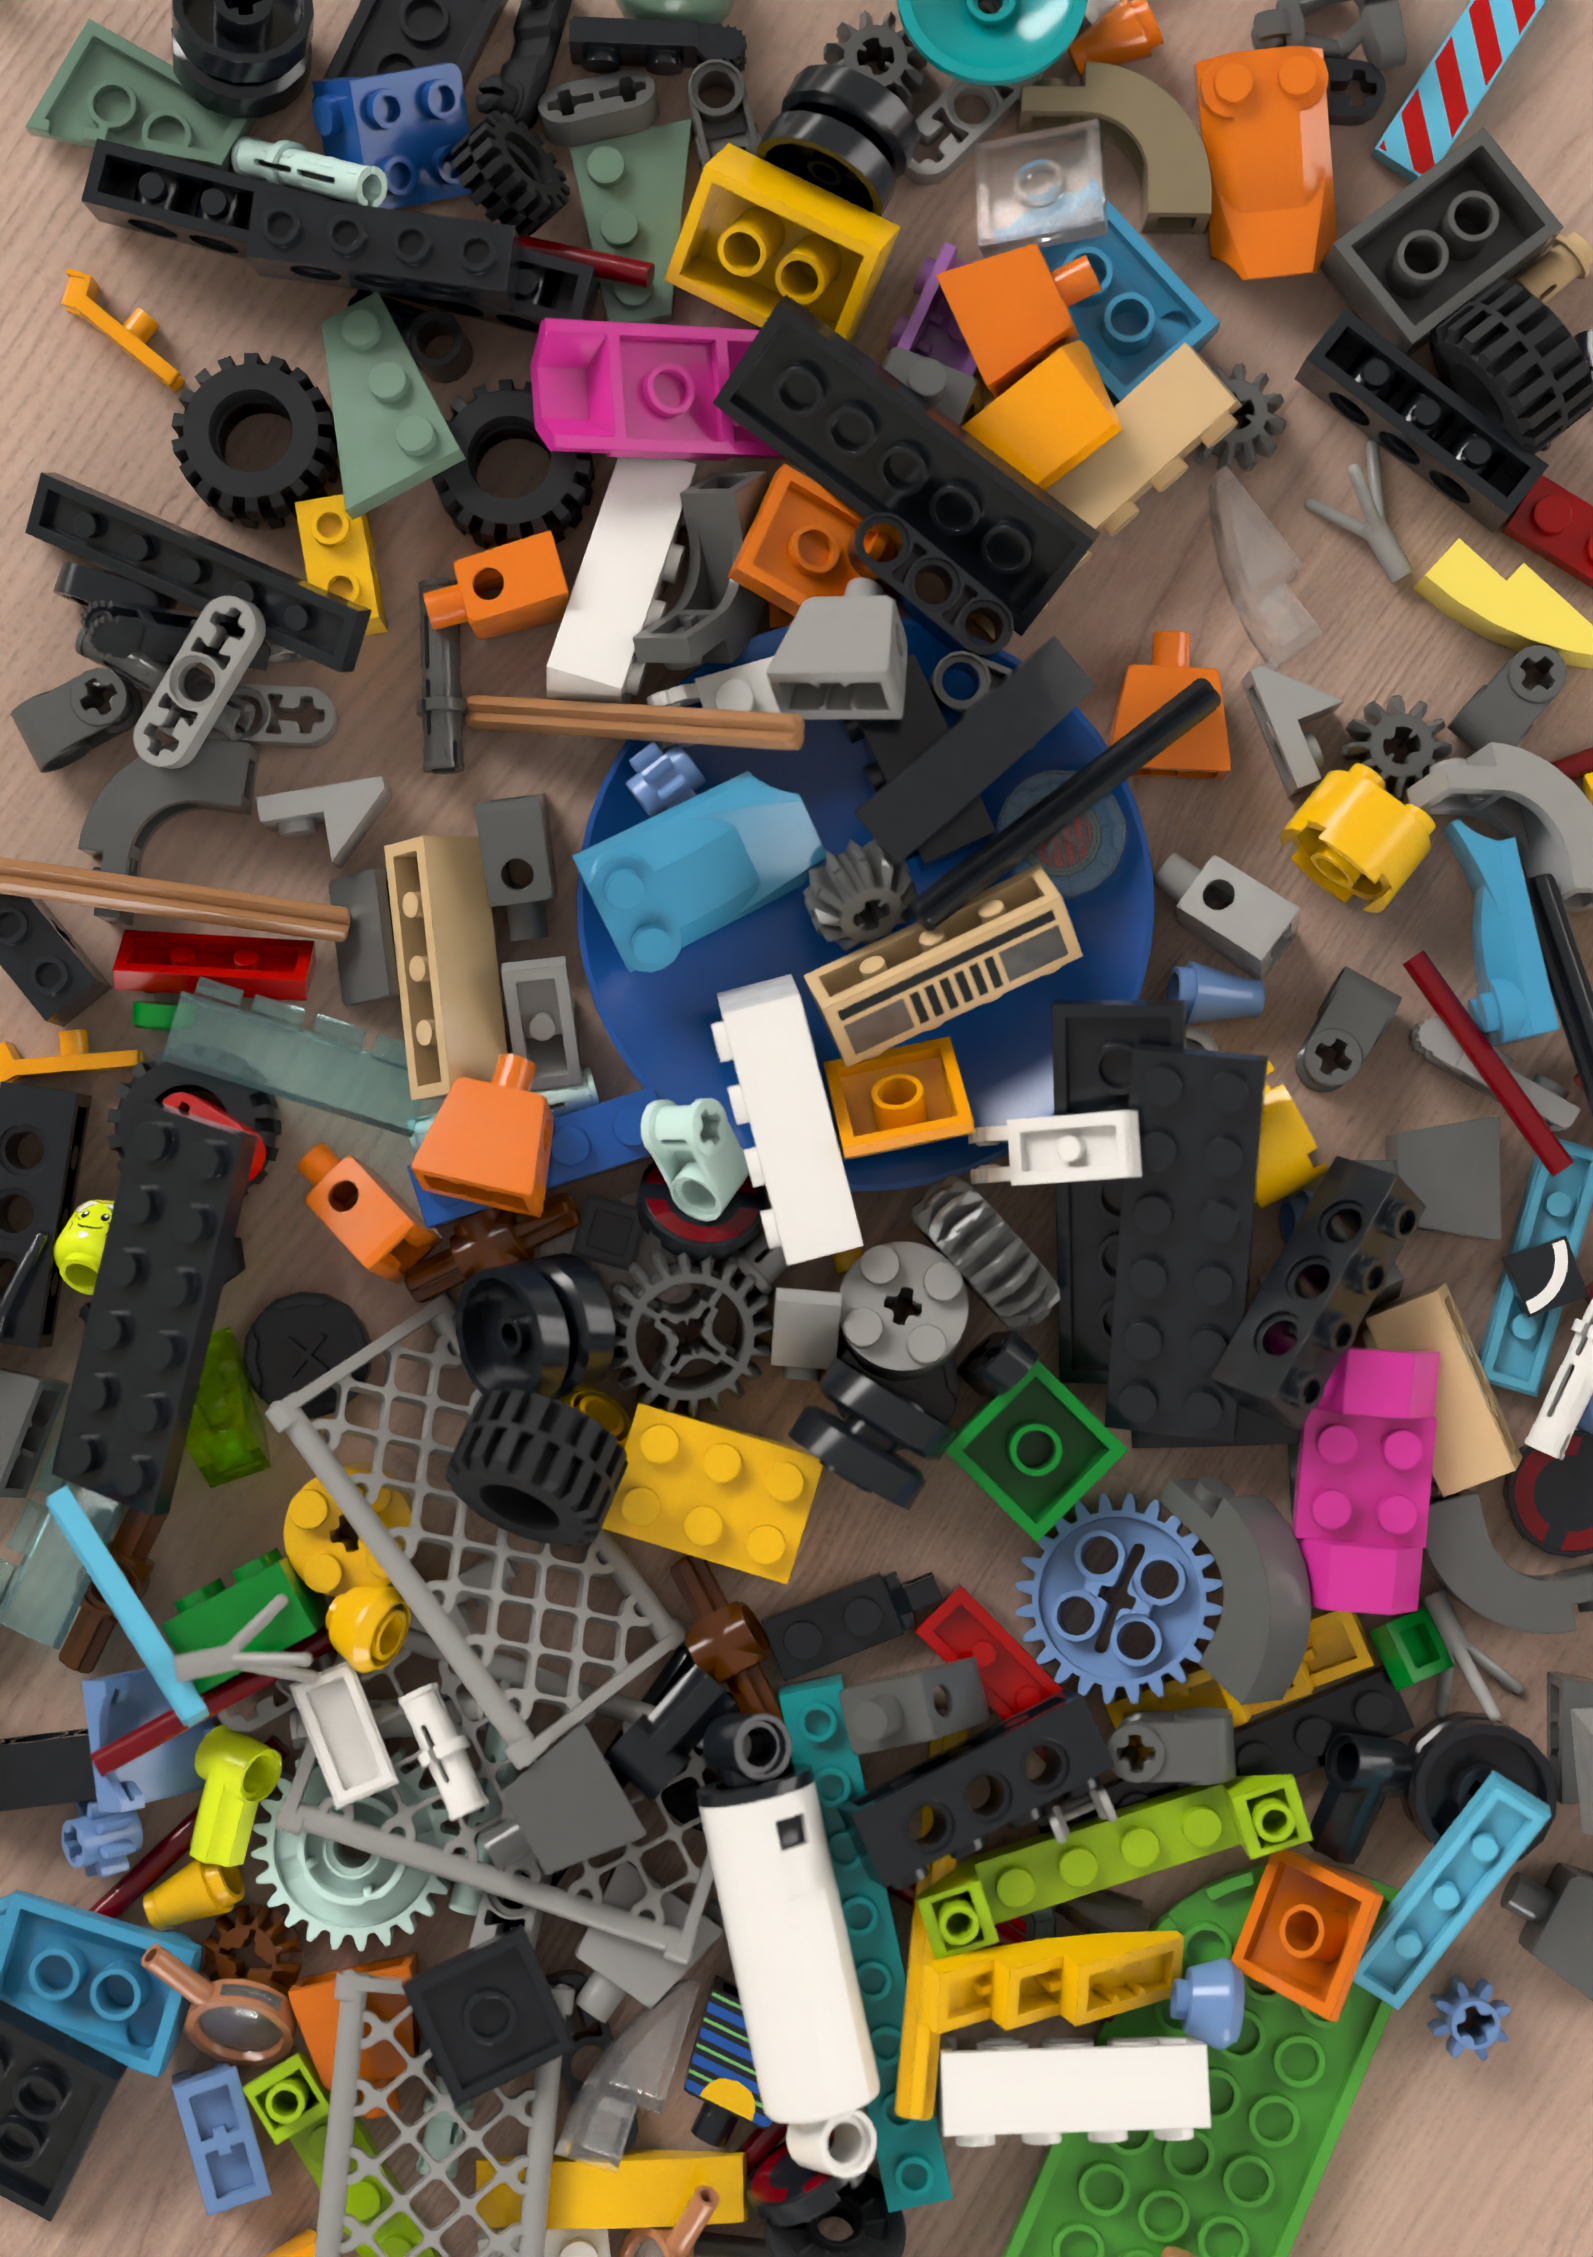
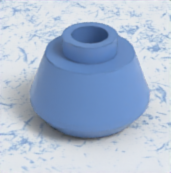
(1210, 2002)

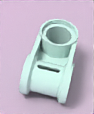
(695, 1154)

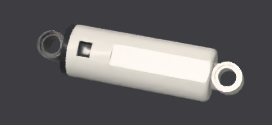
(789, 1944)

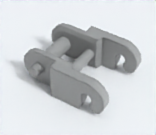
(1071, 1808)

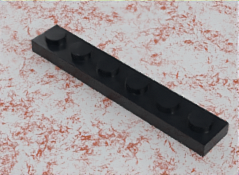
(196, 569)
(1291, 1737)

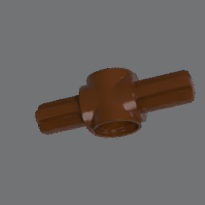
(488, 1241)
(95, 1618)
(725, 1638)

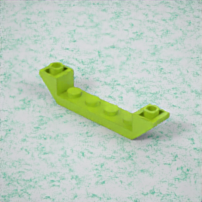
(1148, 1837)
(297, 2108)

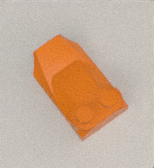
(1268, 160)

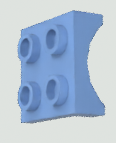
(120, 1705)

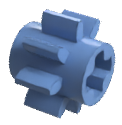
(663, 778)
(101, 1839)
(1485, 2021)

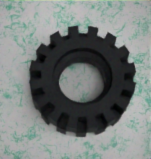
(510, 173)

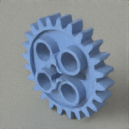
(1065, 1576)

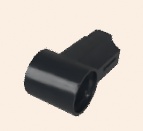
(419, 329)
(661, 1742)
(1360, 1777)

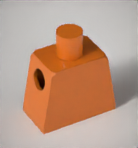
(1016, 310)
(530, 584)
(1145, 688)
(490, 1141)
(380, 1226)
(318, 2019)

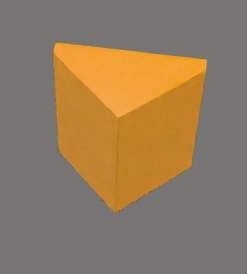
(1049, 417)
(898, 1099)

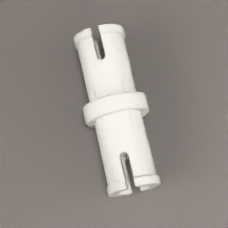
(443, 1751)

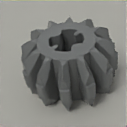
(882, 45)
(1257, 427)
(1411, 731)
(859, 895)

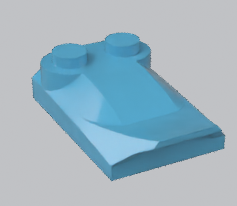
(1140, 310)
(699, 868)
(1509, 965)
(89, 1978)

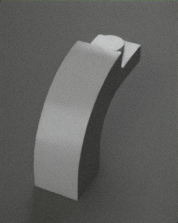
(1524, 801)

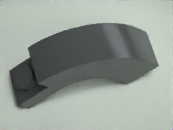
(714, 612)
(148, 796)
(1476, 1576)
(1263, 1584)

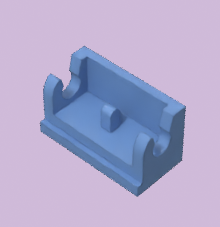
(220, 2137)

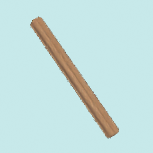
(636, 722)
(173, 900)

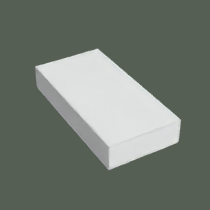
(344, 1735)

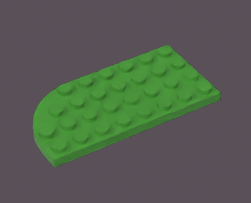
(1272, 2117)

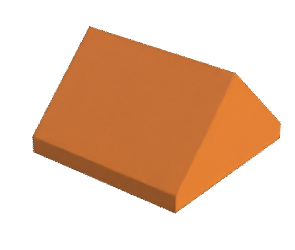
(1307, 1930)

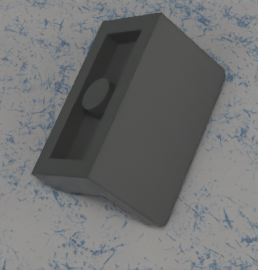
(368, 953)

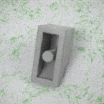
(805, 1331)

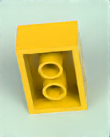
(773, 234)
(714, 1492)

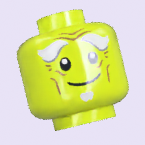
(82, 1244)

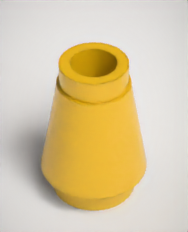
(194, 1894)

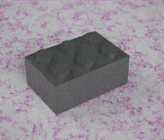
(1441, 243)

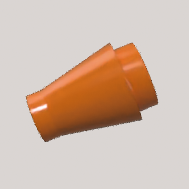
(1118, 37)

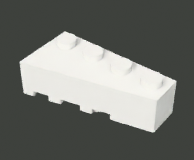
(621, 582)
(789, 1120)
(1072, 2089)

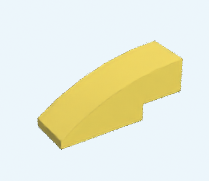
(1507, 611)

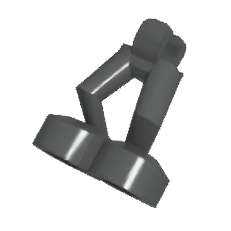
(1378, 30)

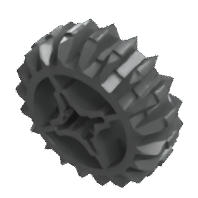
(986, 1253)
(672, 1355)

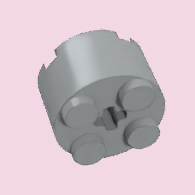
(881, 1280)

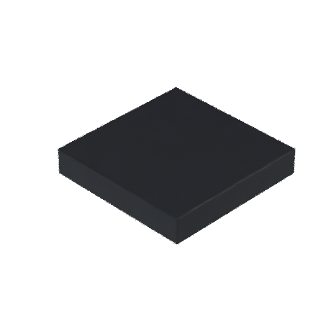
(488, 2015)

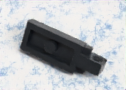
(846, 1621)

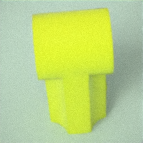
(236, 1778)

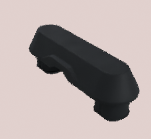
(528, 70)

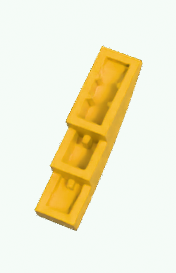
(1333, 1650)
(1050, 1977)
(644, 2192)

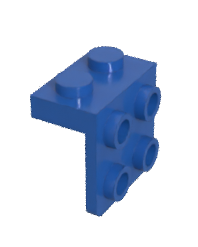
(400, 124)

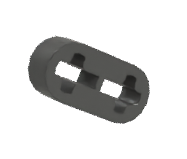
(599, 108)

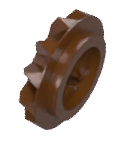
(273, 1942)

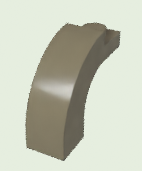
(1145, 127)

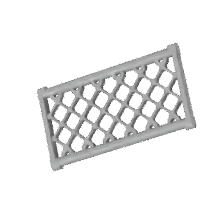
(522, 1745)
(674, 1941)
(352, 1992)

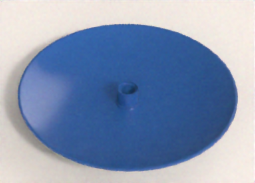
(1001, 1047)

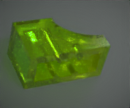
(226, 1426)

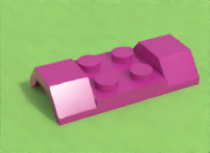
(639, 390)
(1368, 1481)

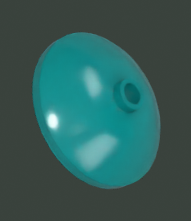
(996, 46)

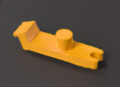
(130, 337)
(73, 1059)

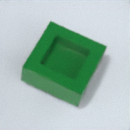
(1411, 1649)

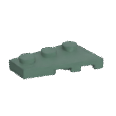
(131, 99)
(634, 209)
(382, 409)

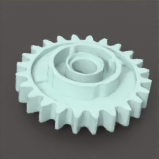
(349, 1892)

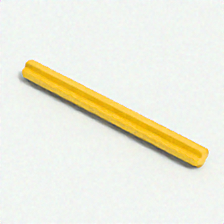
(919, 2044)

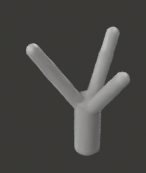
(1372, 504)
(1466, 1655)
(229, 1658)

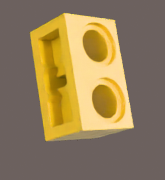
(341, 555)

